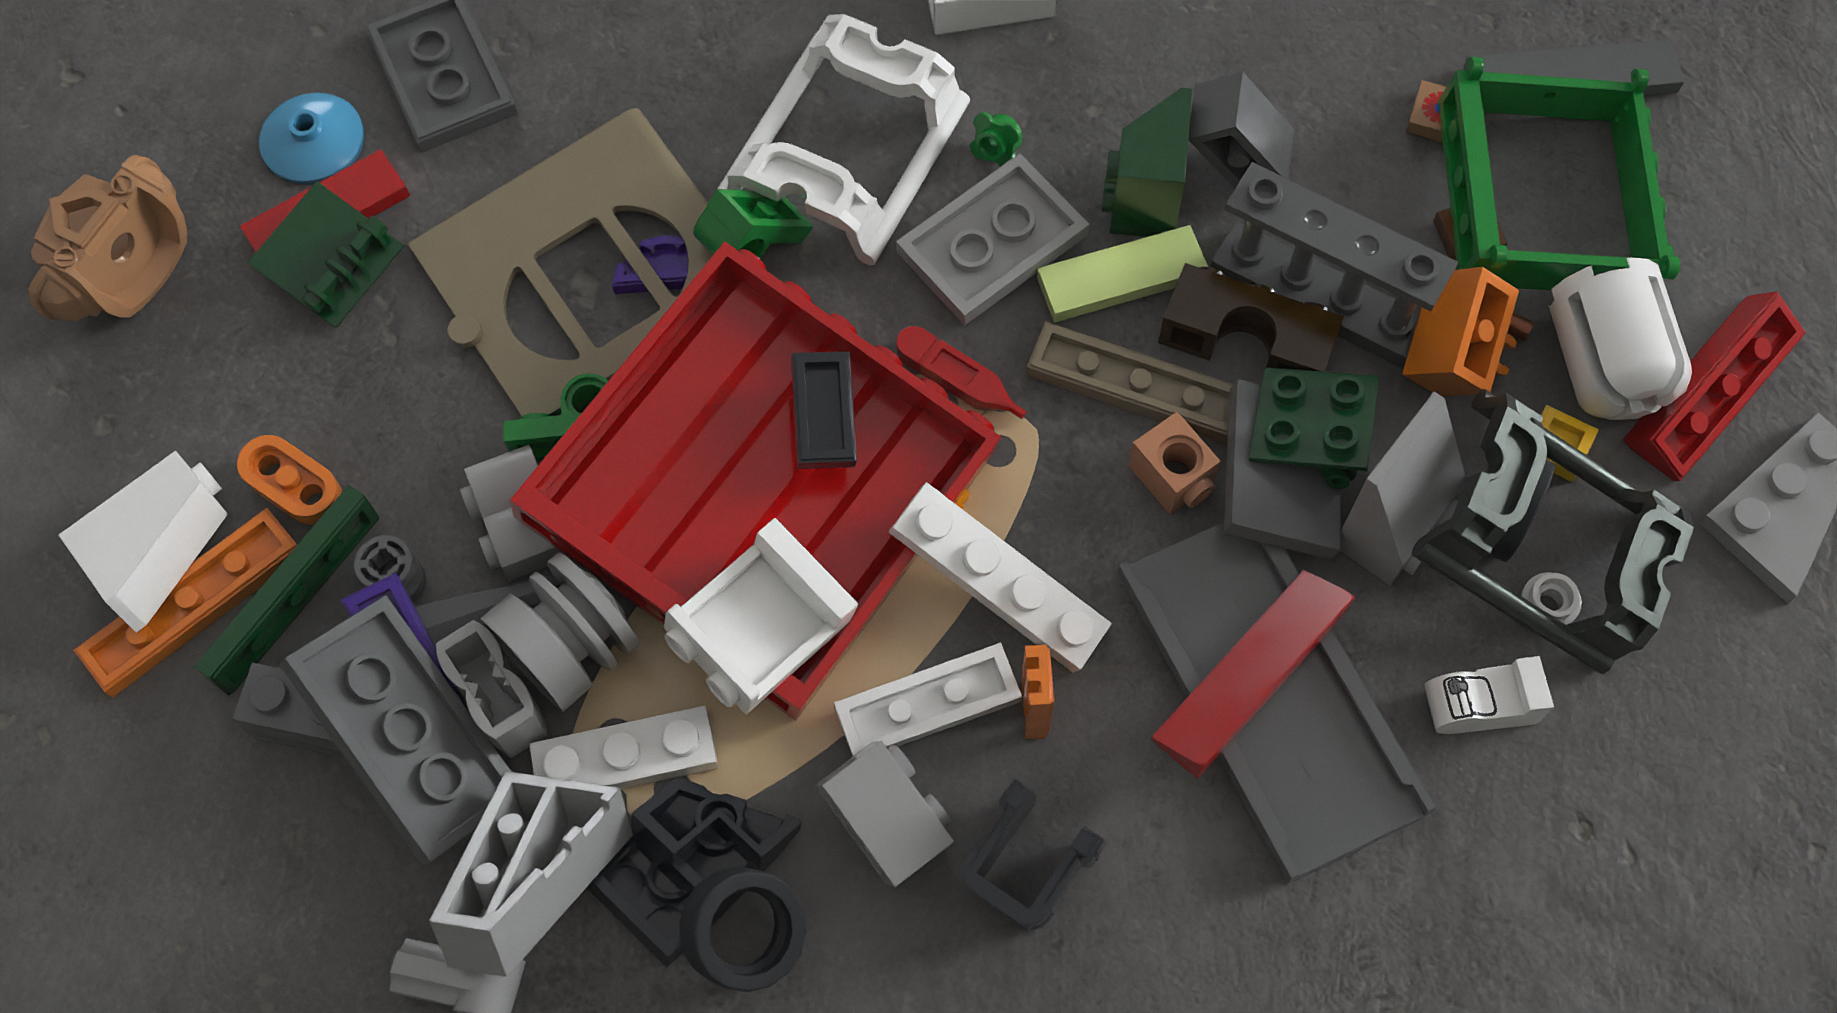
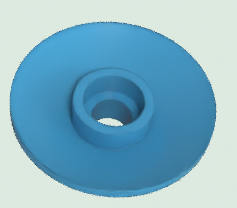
(312, 154)

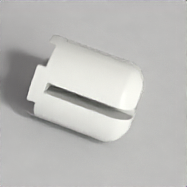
(1620, 340)

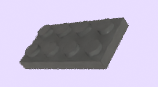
(399, 727)

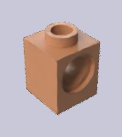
(1178, 442)

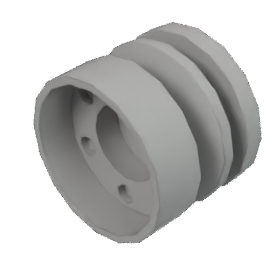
(561, 631)

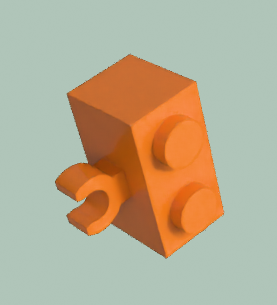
(1463, 336)

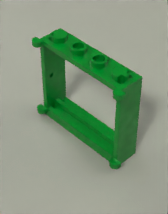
(1470, 177)

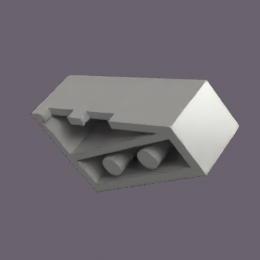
(526, 868)

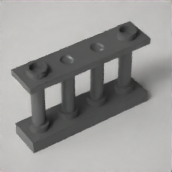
(1343, 238)

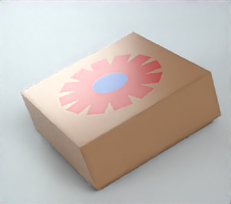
(1425, 112)

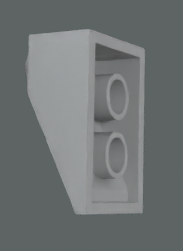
(1406, 495)

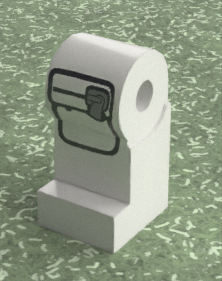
(1490, 697)

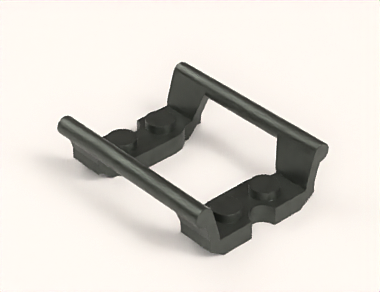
(1499, 499)

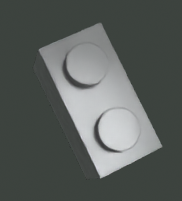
(886, 811)

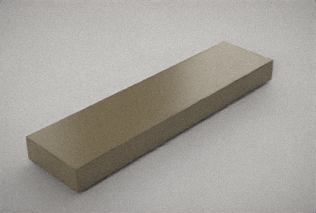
(1130, 380)

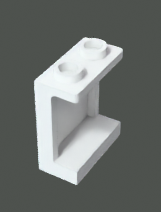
(759, 618)

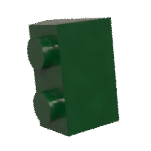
(1149, 170)

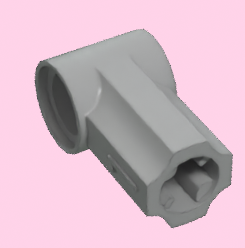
(423, 974)

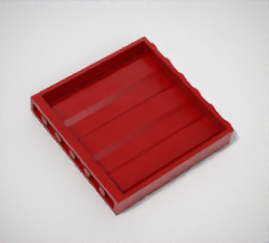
(700, 454)

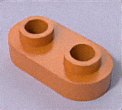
(294, 480)

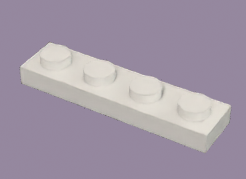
(1000, 577)

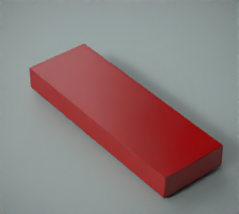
(365, 185)

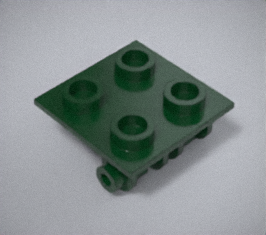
(326, 254)
(1316, 421)

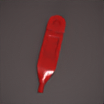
(954, 371)

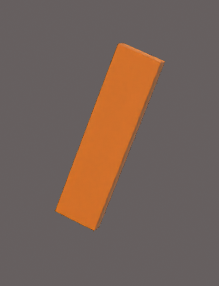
(203, 595)

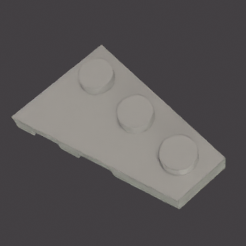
(1782, 509)

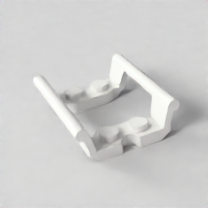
(825, 185)

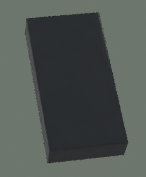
(823, 410)

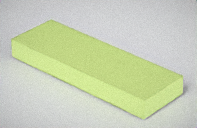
(1118, 273)

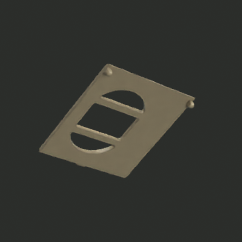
(505, 232)

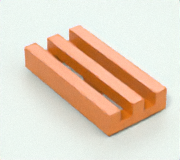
(1037, 691)

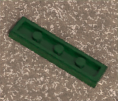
(288, 591)

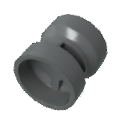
(400, 560)

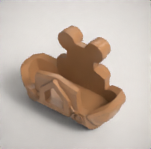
(107, 244)

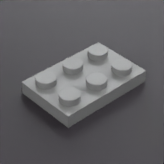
(992, 238)

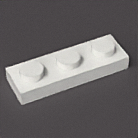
(929, 700)
(631, 751)

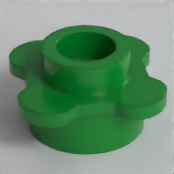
(995, 138)

